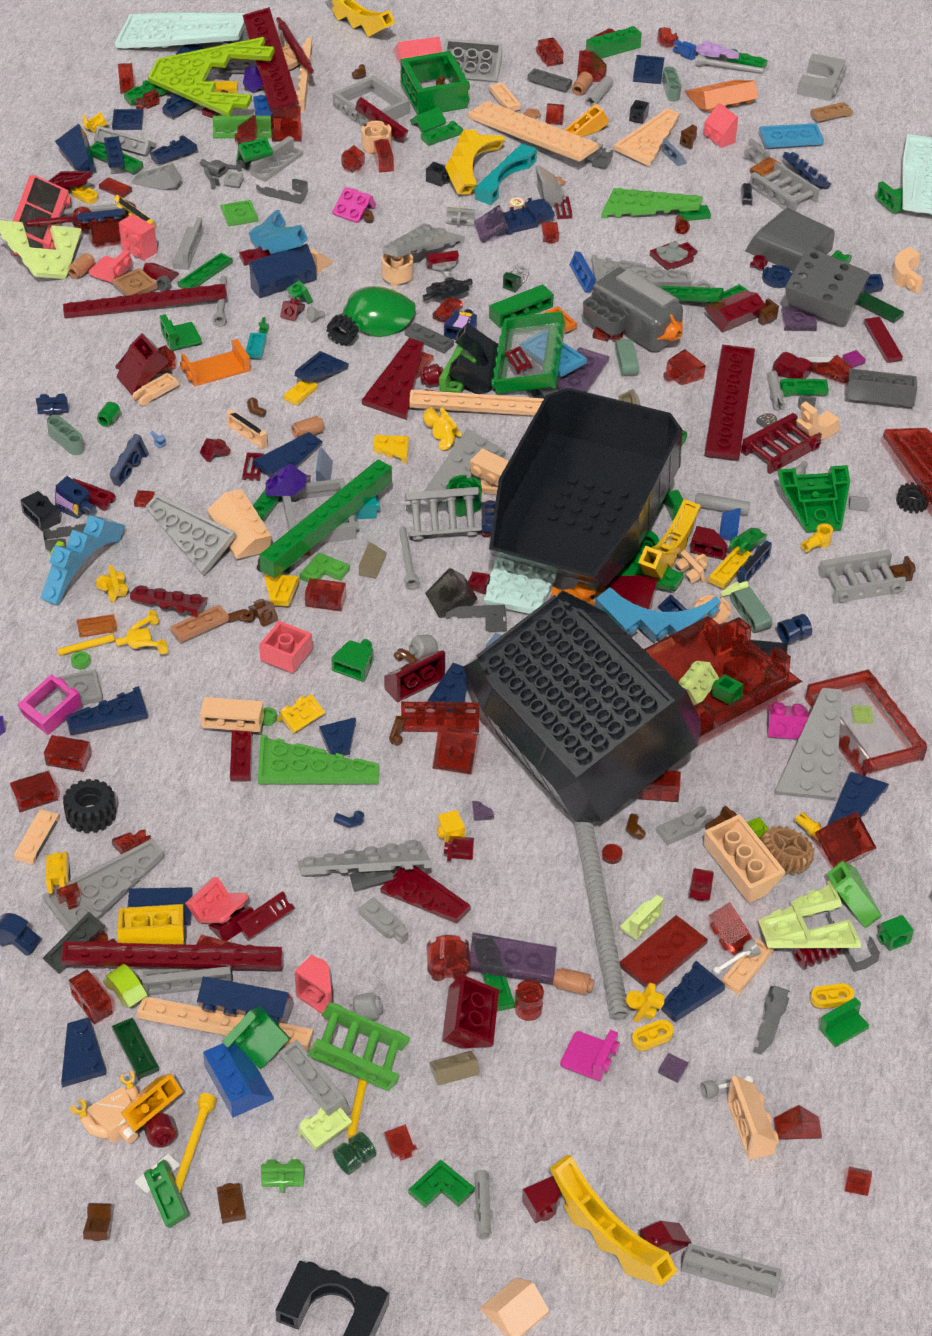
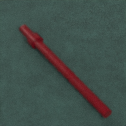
(42, 222)

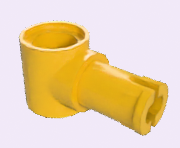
(820, 538)

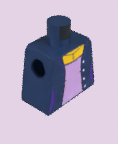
(457, 321)
(73, 498)

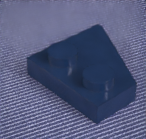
(176, 105)
(338, 736)

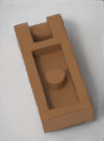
(831, 111)

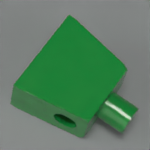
(354, 659)

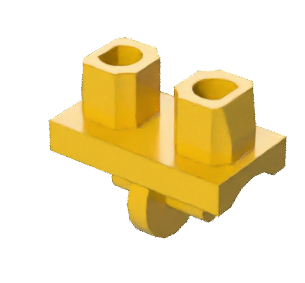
(112, 584)
(645, 1002)

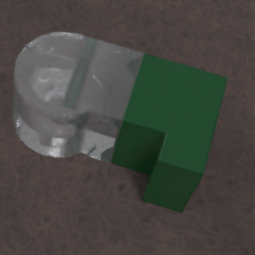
(517, 276)

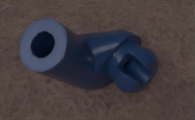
(355, 820)

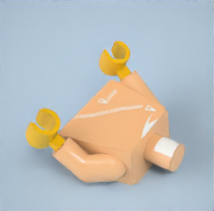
(105, 1116)

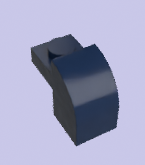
(15, 931)

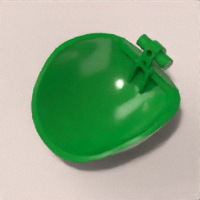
(379, 310)

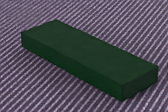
(880, 308)
(135, 1048)

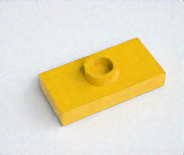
(300, 392)

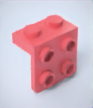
(111, 268)
(214, 903)

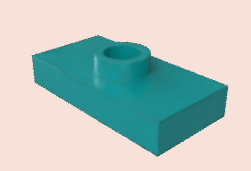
(256, 345)

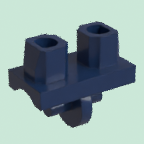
(52, 405)

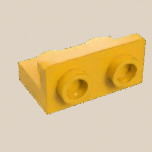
(301, 713)

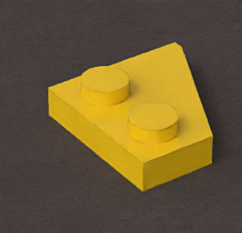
(392, 446)
(281, 588)

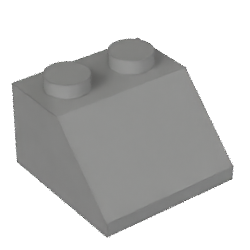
(549, 186)

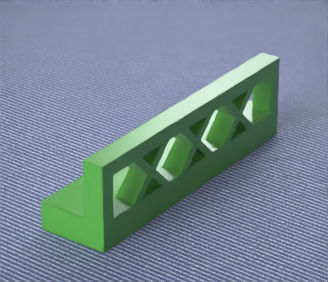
(230, 124)
(447, 381)

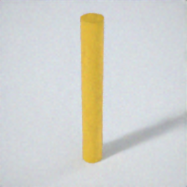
(86, 644)
(356, 1109)

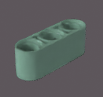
(671, 84)
(626, 357)
(65, 435)
(751, 609)

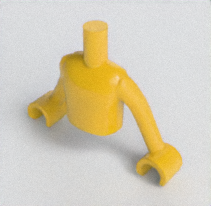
(141, 637)

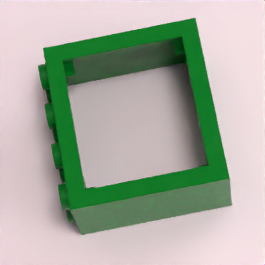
(428, 67)

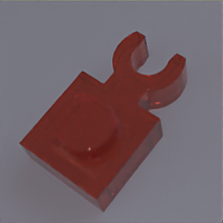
(149, 100)
(602, 335)
(129, 841)

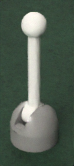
(750, 949)
(710, 1089)

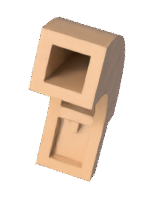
(902, 272)
(812, 424)

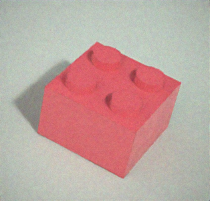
(138, 237)
(285, 646)

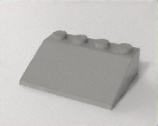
(477, 58)

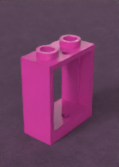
(59, 713)

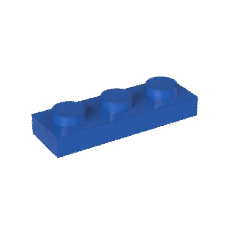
(582, 272)

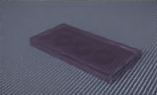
(586, 375)
(512, 958)

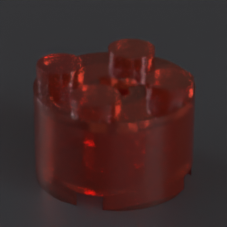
(448, 957)

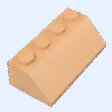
(237, 514)
(743, 858)

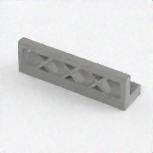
(127, 141)
(280, 152)
(188, 246)
(180, 979)
(313, 1078)
(725, 1272)

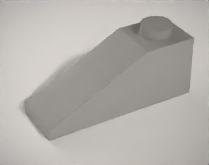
(160, 177)

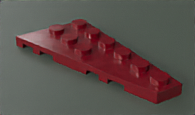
(393, 386)

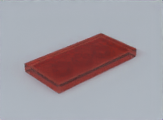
(663, 952)

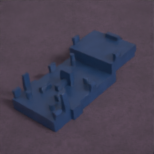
(527, 217)

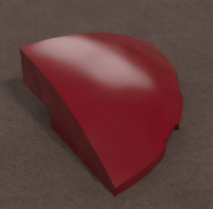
(635, 589)

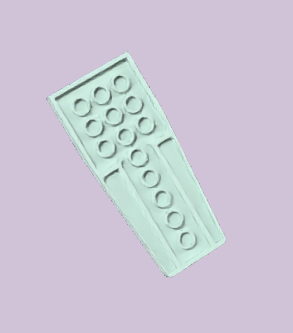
(179, 29)
(917, 174)

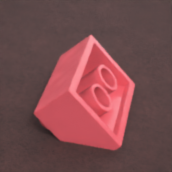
(417, 47)

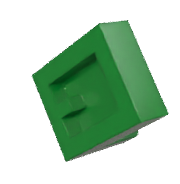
(299, 291)

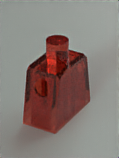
(684, 368)

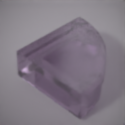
(481, 812)

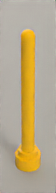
(205, 1103)

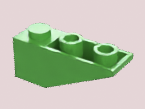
(854, 892)

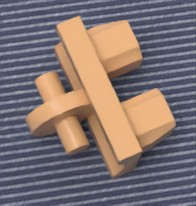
(695, 565)

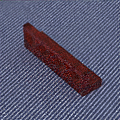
(432, 721)

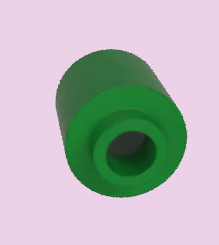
(108, 413)

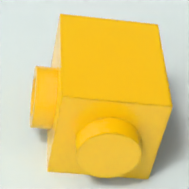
(450, 825)

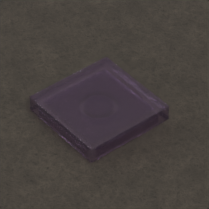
(491, 224)
(797, 320)

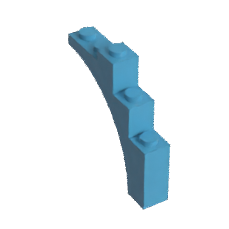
(275, 237)
(80, 545)
(651, 622)

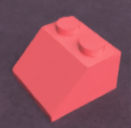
(721, 126)
(313, 983)

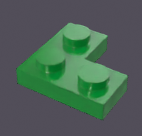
(441, 1180)

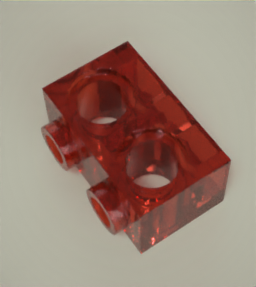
(550, 52)
(90, 996)

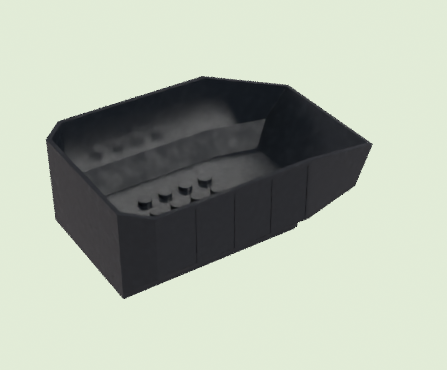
(584, 485)
(583, 706)

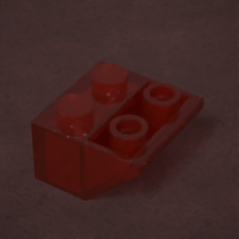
(846, 840)

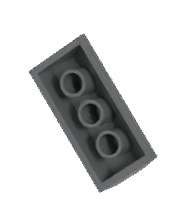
(881, 388)

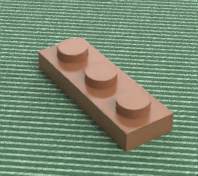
(196, 625)

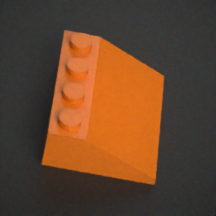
(725, 93)

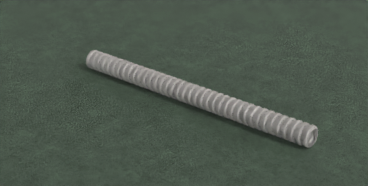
(602, 921)

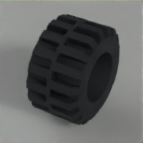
(93, 817)

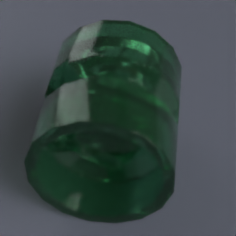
(352, 1154)

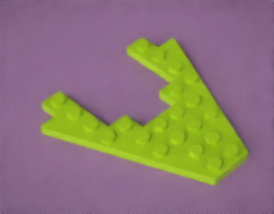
(187, 73)

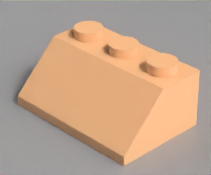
(751, 1118)

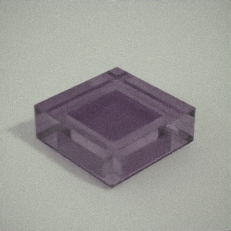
(673, 1067)

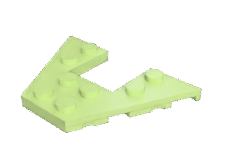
(40, 261)
(789, 930)

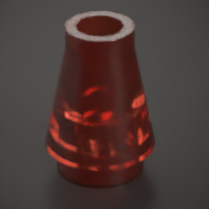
(681, 225)

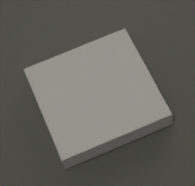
(86, 684)

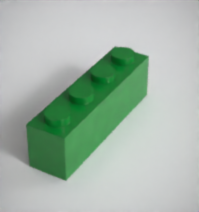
(615, 42)
(521, 304)

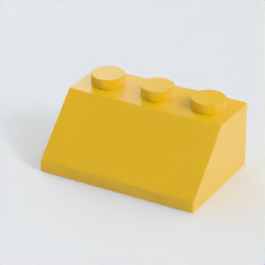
(151, 924)

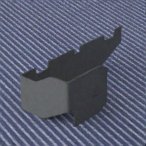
(302, 187)
(60, 532)
(493, 622)
(856, 966)
(774, 1008)

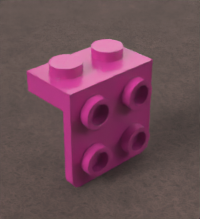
(353, 204)
(786, 720)
(590, 1055)

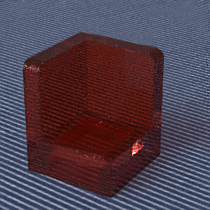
(555, 114)

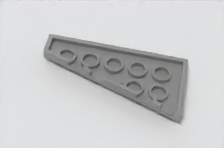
(659, 277)
(459, 460)
(194, 534)

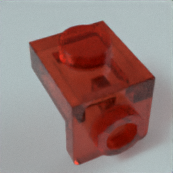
(550, 232)
(399, 1143)

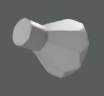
(313, 314)
(801, 469)

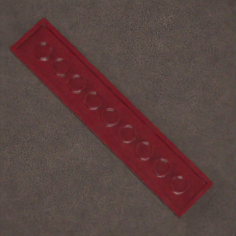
(273, 73)
(730, 402)

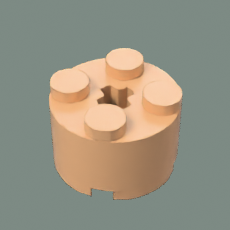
(374, 131)
(397, 269)

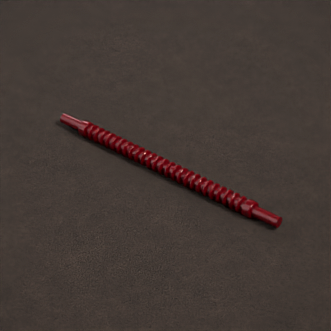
(295, 45)

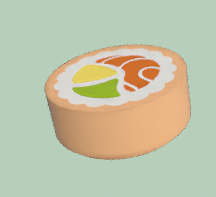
(516, 202)

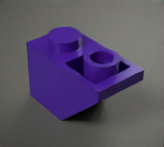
(252, 79)
(286, 482)

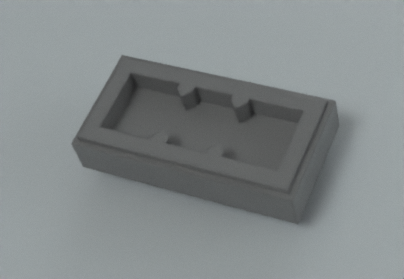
(366, 879)

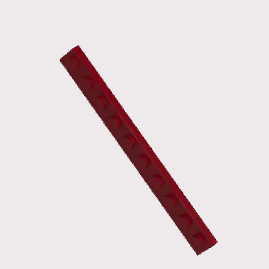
(144, 301)
(171, 955)

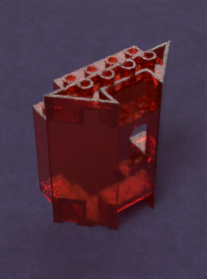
(730, 653)

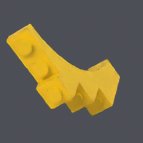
(357, 15)
(461, 162)
(663, 555)
(611, 1235)

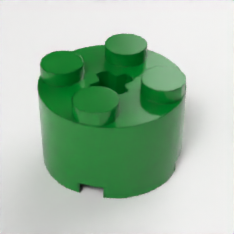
(462, 481)

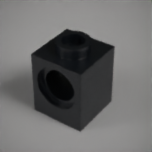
(639, 111)
(437, 174)

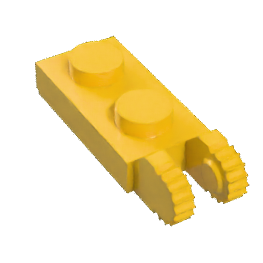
(57, 870)

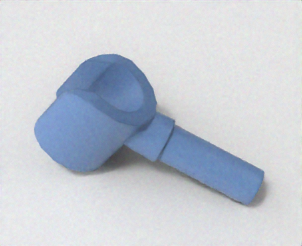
(158, 439)

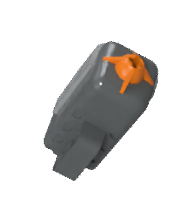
(635, 307)

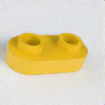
(84, 194)
(830, 995)
(651, 1036)

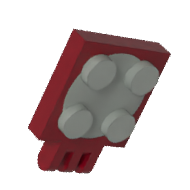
(674, 255)

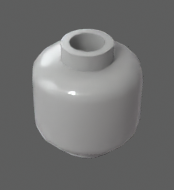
(423, 645)
(367, 1005)

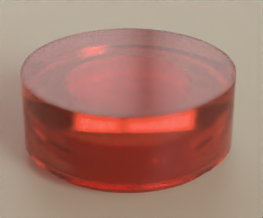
(612, 853)

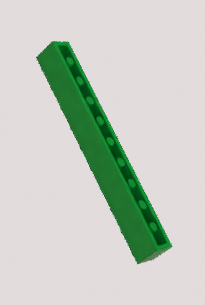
(325, 519)

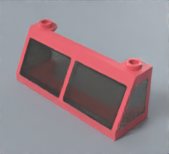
(41, 200)

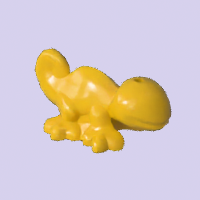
(443, 427)

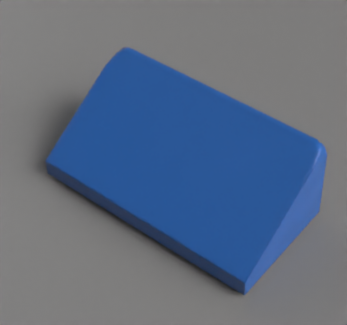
(730, 524)

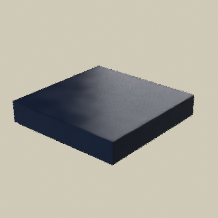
(127, 119)

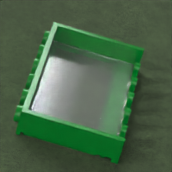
(542, 343)

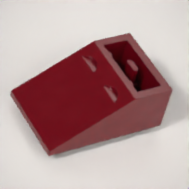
(140, 363)

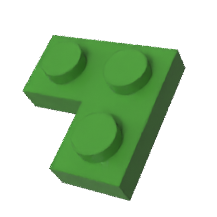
(324, 565)

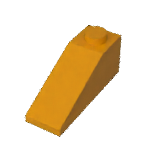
(589, 122)
(151, 1101)

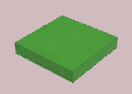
(239, 213)

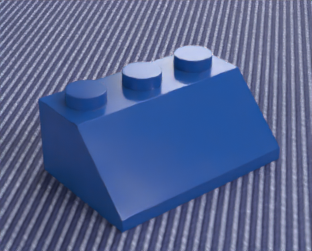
(236, 1079)

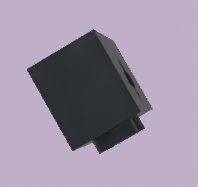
(40, 510)

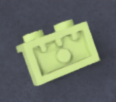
(699, 680)
(643, 917)
(323, 1128)

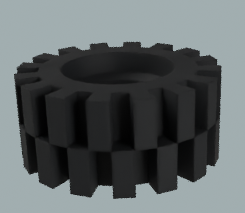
(338, 335)
(911, 504)

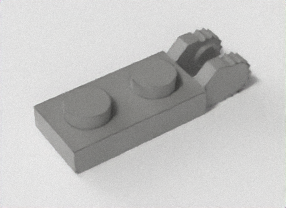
(683, 826)

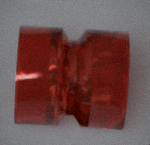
(529, 1000)

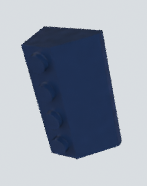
(282, 270)
(240, 998)

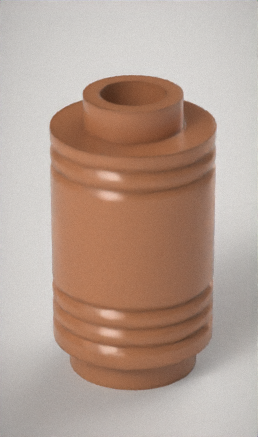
(582, 83)
(81, 266)
(313, 425)
(573, 981)

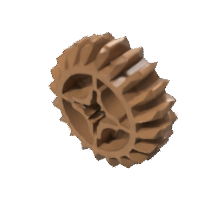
(789, 848)

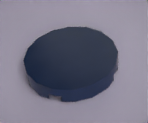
(776, 276)

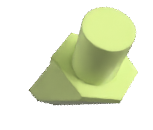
(734, 587)

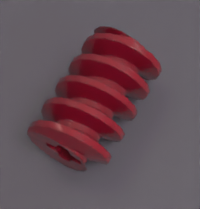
(811, 955)

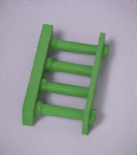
(349, 1063)

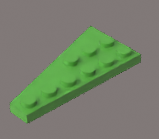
(648, 202)
(310, 765)

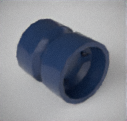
(795, 628)

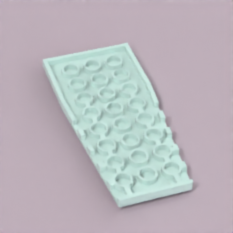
(518, 586)

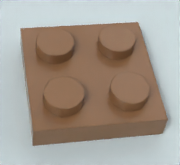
(135, 283)

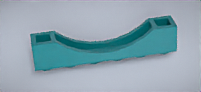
(520, 159)

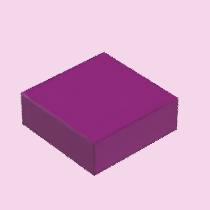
(854, 358)

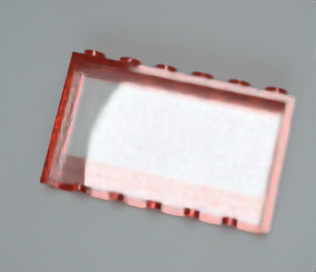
(871, 724)

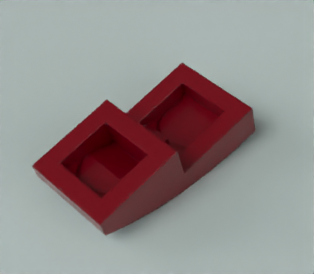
(479, 581)

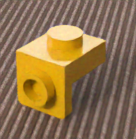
(92, 123)

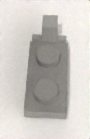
(383, 920)

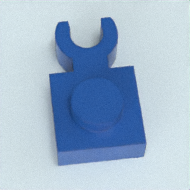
(687, 49)

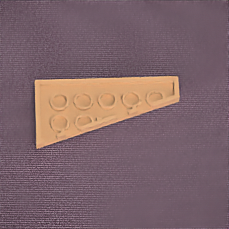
(648, 139)

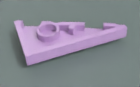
(714, 50)

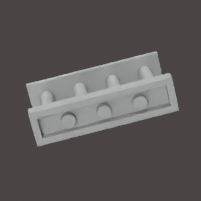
(782, 197)
(450, 495)
(861, 563)

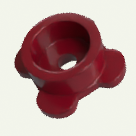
(759, 262)

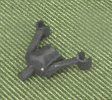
(218, 169)

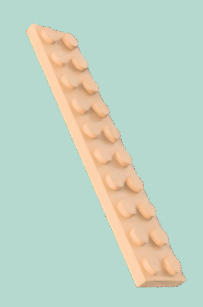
(533, 131)

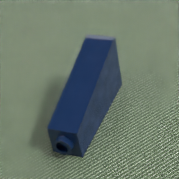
(77, 149)

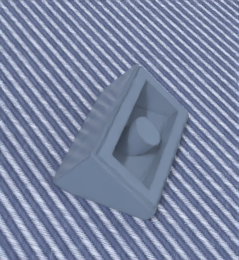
(671, 152)
(323, 466)

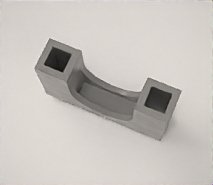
(822, 88)

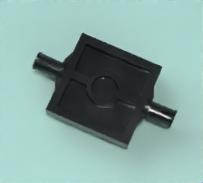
(447, 288)

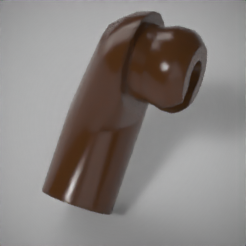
(360, 72)
(254, 408)

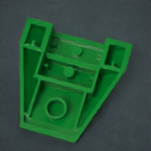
(817, 497)

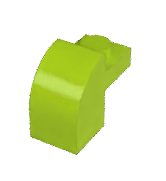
(125, 985)

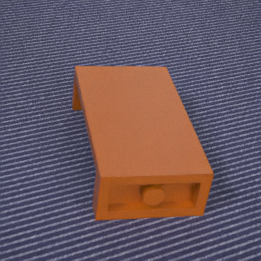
(217, 366)

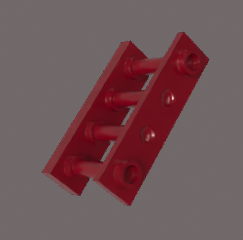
(776, 431)

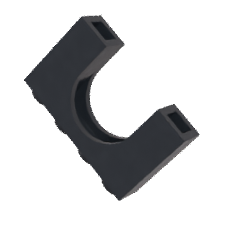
(484, 350)
(312, 1283)

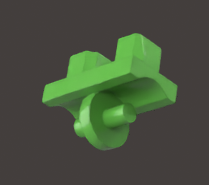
(282, 1175)

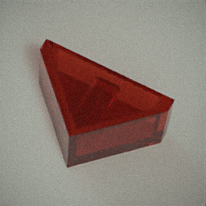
(126, 77)
(797, 1124)

